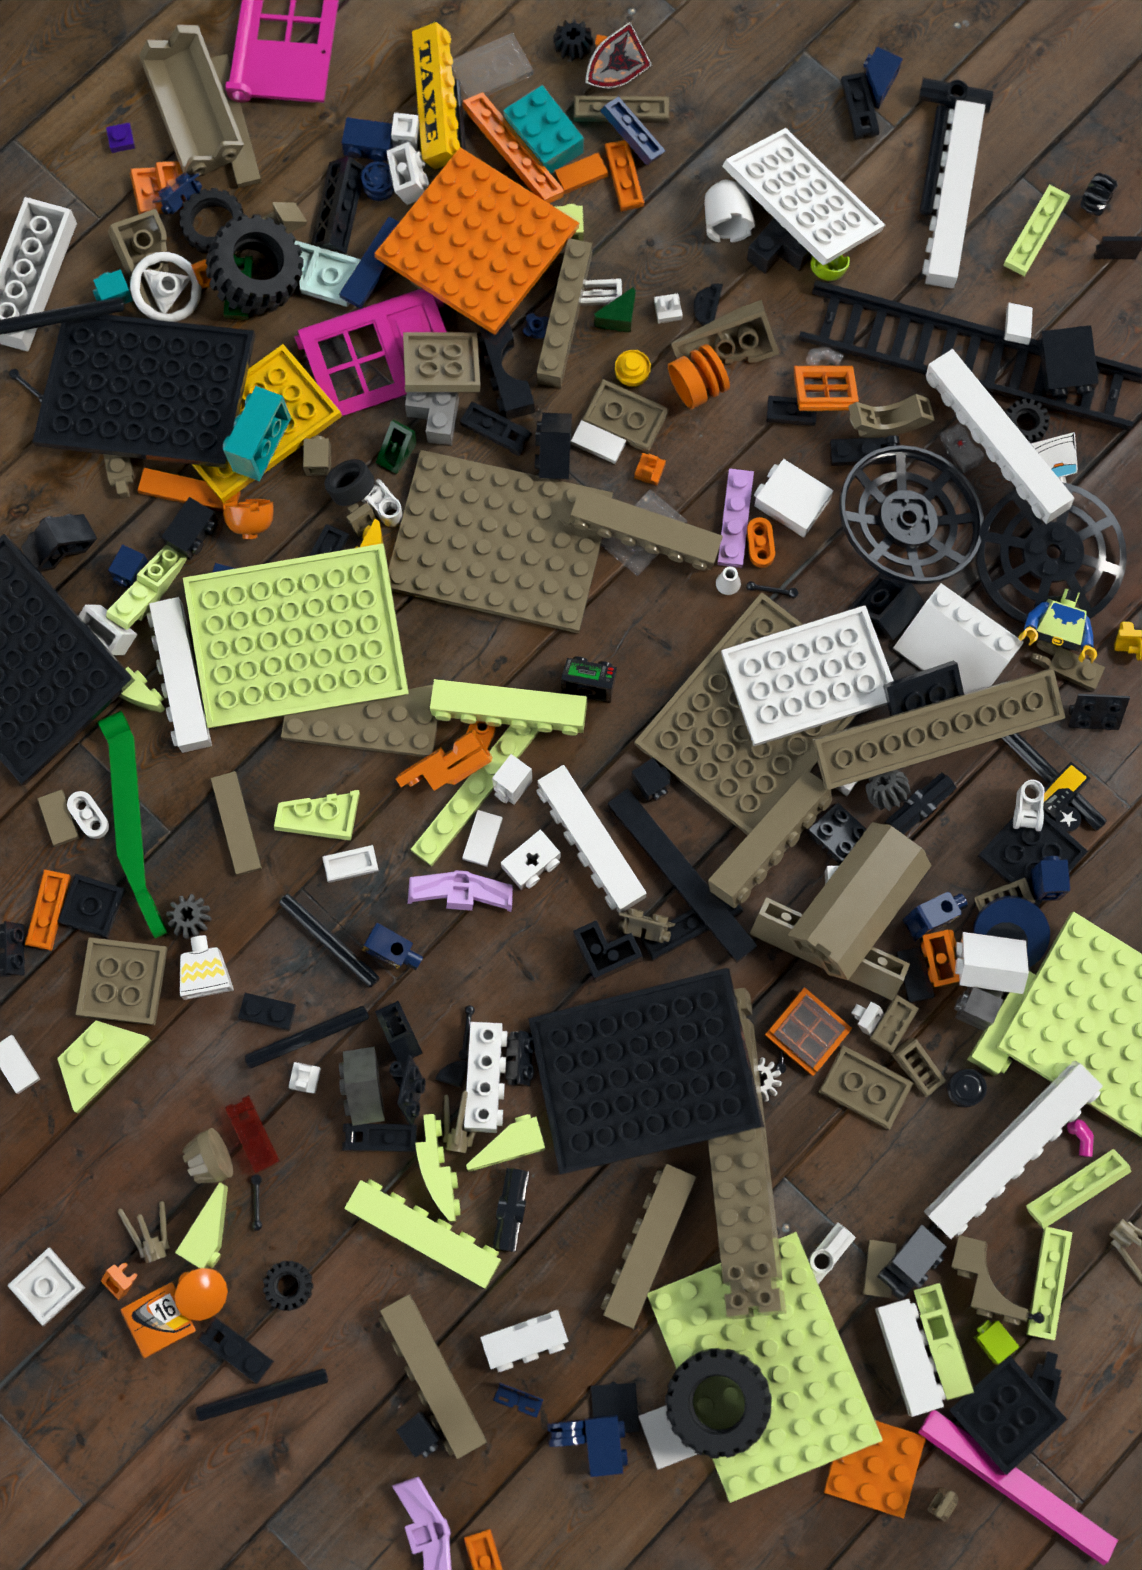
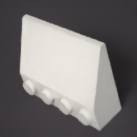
(957, 631)

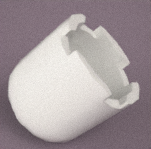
(728, 211)

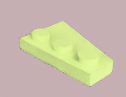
(321, 817)

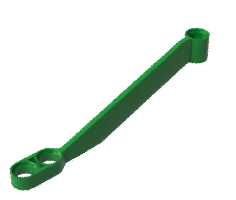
(127, 814)

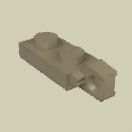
(119, 473)

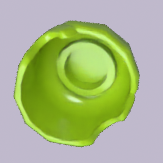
(831, 271)

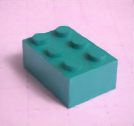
(545, 129)
(257, 433)

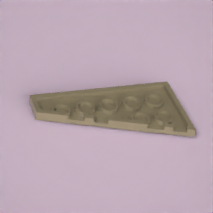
(381, 725)

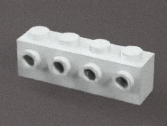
(484, 1077)
(909, 1357)

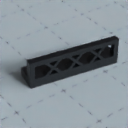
(341, 205)

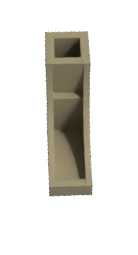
(971, 1261)

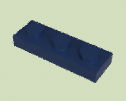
(632, 130)

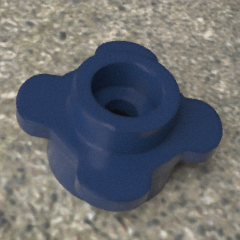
(531, 331)

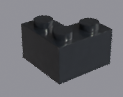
(776, 243)
(554, 439)
(56, 539)
(602, 957)

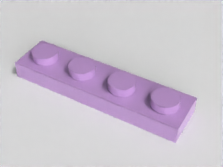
(735, 518)

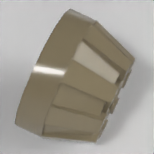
(208, 1158)

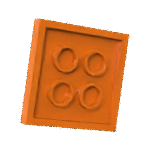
(880, 1473)

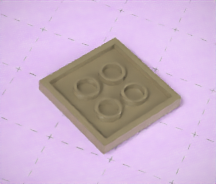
(441, 362)
(121, 981)

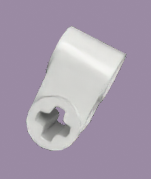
(381, 501)
(1029, 811)

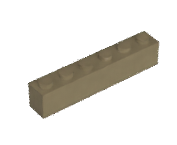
(564, 313)
(645, 529)
(770, 839)
(876, 972)
(649, 1245)
(433, 1376)

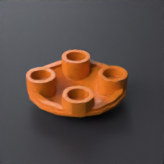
(200, 1294)

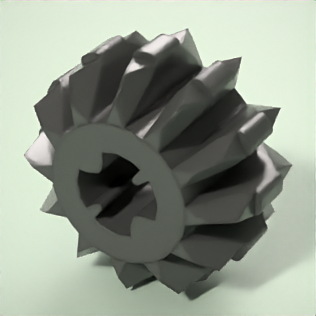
(888, 789)
(179, 920)

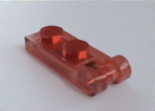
(252, 1135)

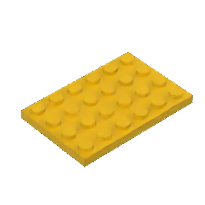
(309, 412)

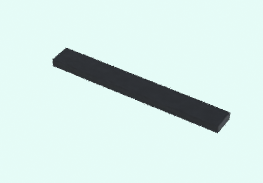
(682, 875)

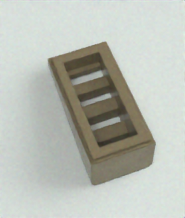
(1022, 883)
(899, 1053)
(943, 1504)

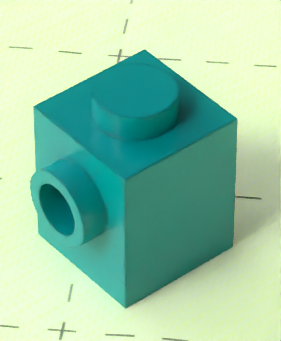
(112, 286)

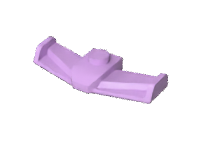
(460, 890)
(430, 1530)

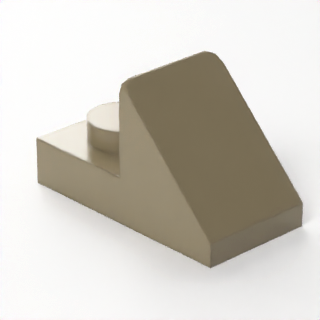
(288, 215)

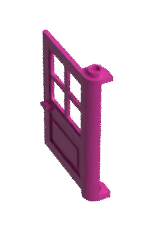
(278, 67)
(406, 313)

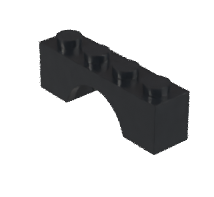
(514, 394)

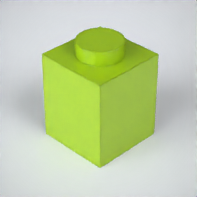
(995, 1341)

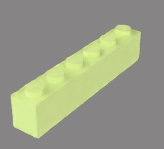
(508, 706)
(424, 1234)

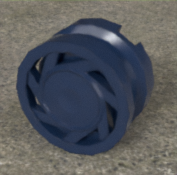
(377, 181)
(567, 1433)

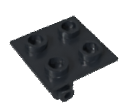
(1098, 711)
(837, 832)
(411, 1087)

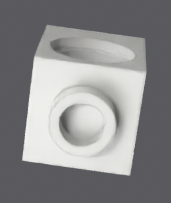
(405, 129)

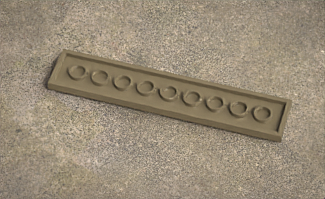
(938, 729)

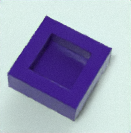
(120, 137)

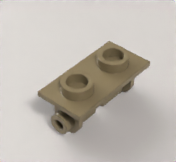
(635, 922)

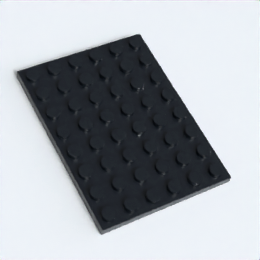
(145, 389)
(50, 668)
(645, 1072)

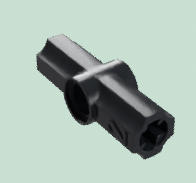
(941, 93)
(922, 803)
(511, 1210)

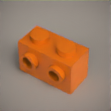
(940, 951)

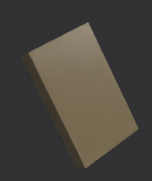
(626, 415)
(865, 1087)

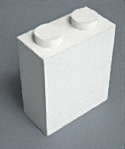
(792, 497)
(992, 962)

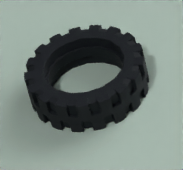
(199, 202)

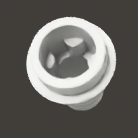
(726, 585)

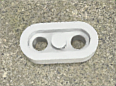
(87, 816)

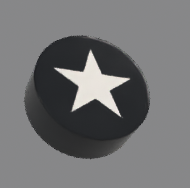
(1069, 819)

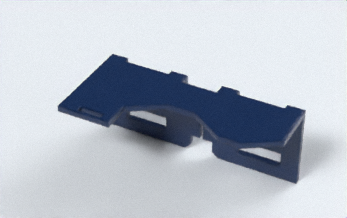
(523, 1400)

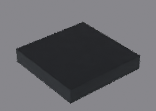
(91, 906)

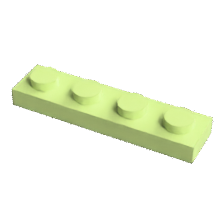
(1037, 230)
(1078, 1188)
(1049, 1282)

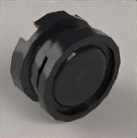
(966, 1088)

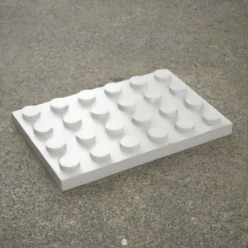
(803, 196)
(808, 675)

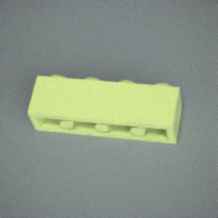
(985, 1052)

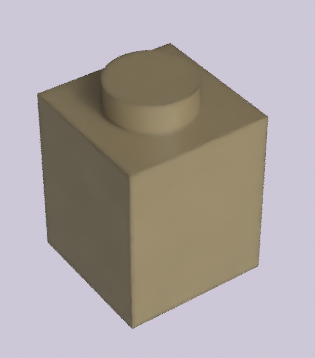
(317, 456)

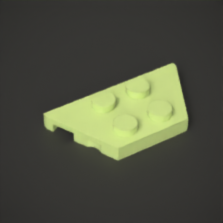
(96, 1060)

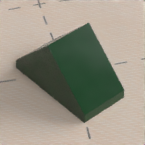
(618, 313)
(396, 446)

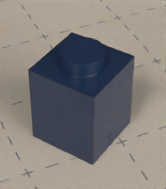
(127, 566)

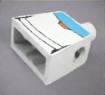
(1059, 454)

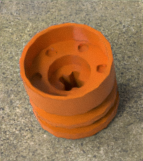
(699, 376)

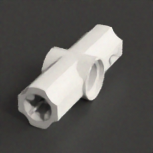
(833, 1247)

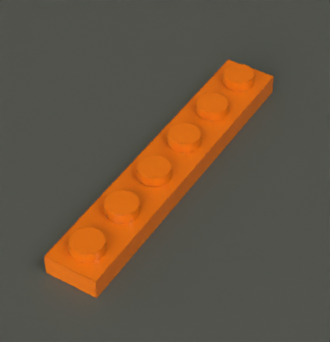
(512, 148)

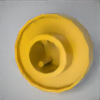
(632, 368)

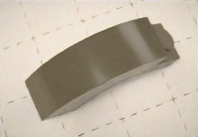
(891, 419)

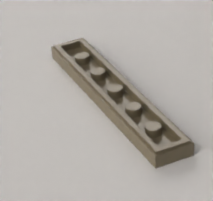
(245, 164)

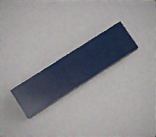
(368, 269)

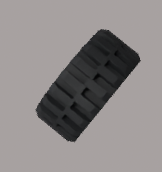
(267, 239)
(691, 1430)

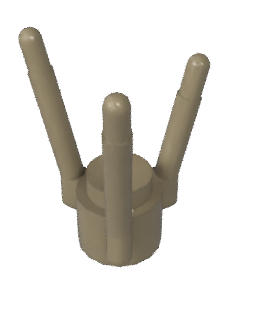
(457, 1139)
(1126, 1234)
(151, 1247)

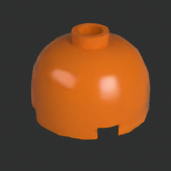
(249, 516)

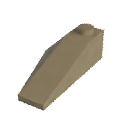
(135, 240)
(734, 337)

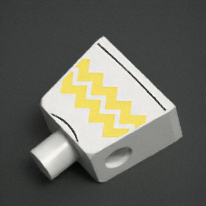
(203, 971)

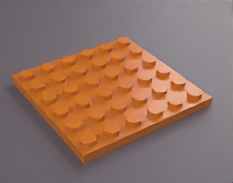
(477, 240)

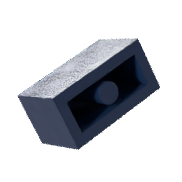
(367, 139)
(1050, 879)
(604, 1445)

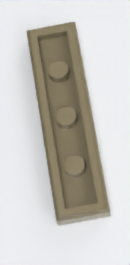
(644, 108)
(236, 823)

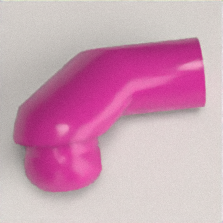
(1085, 1135)

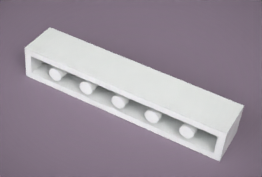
(180, 675)
(591, 839)

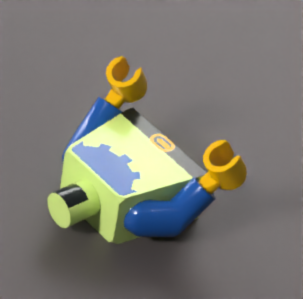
(1061, 625)

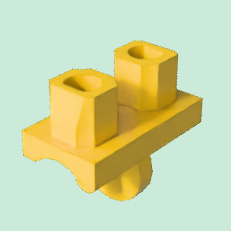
(1129, 639)

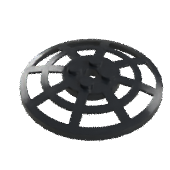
(916, 507)
(1040, 564)

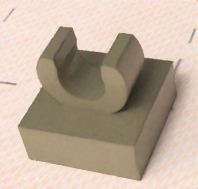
(360, 518)

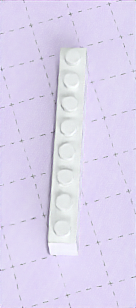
(954, 195)
(999, 437)
(1013, 1149)

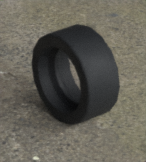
(357, 489)

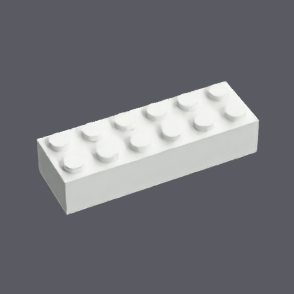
(32, 263)

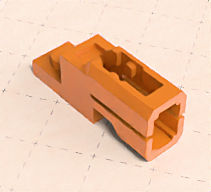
(444, 767)

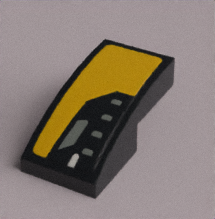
(1063, 789)

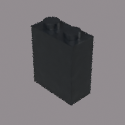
(1068, 360)

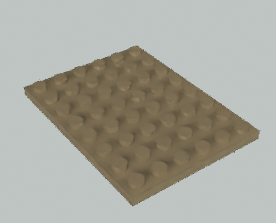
(494, 542)
(707, 742)

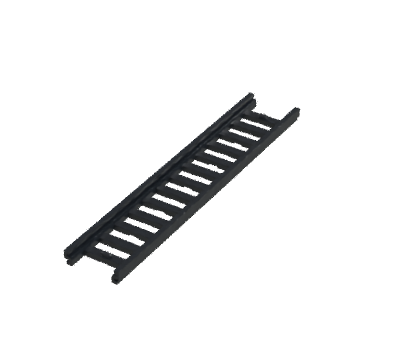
(953, 327)

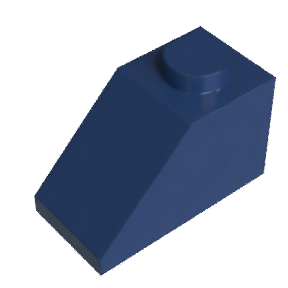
(881, 73)

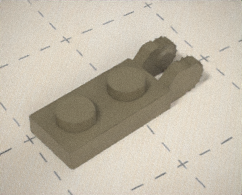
(1068, 665)

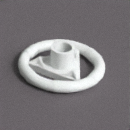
(165, 287)

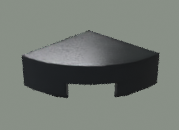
(453, 1073)

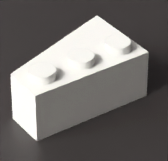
(524, 1341)

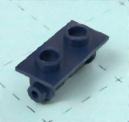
(170, 195)

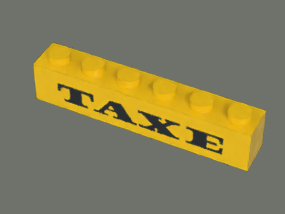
(435, 94)

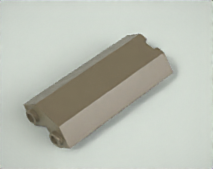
(191, 100)
(860, 900)

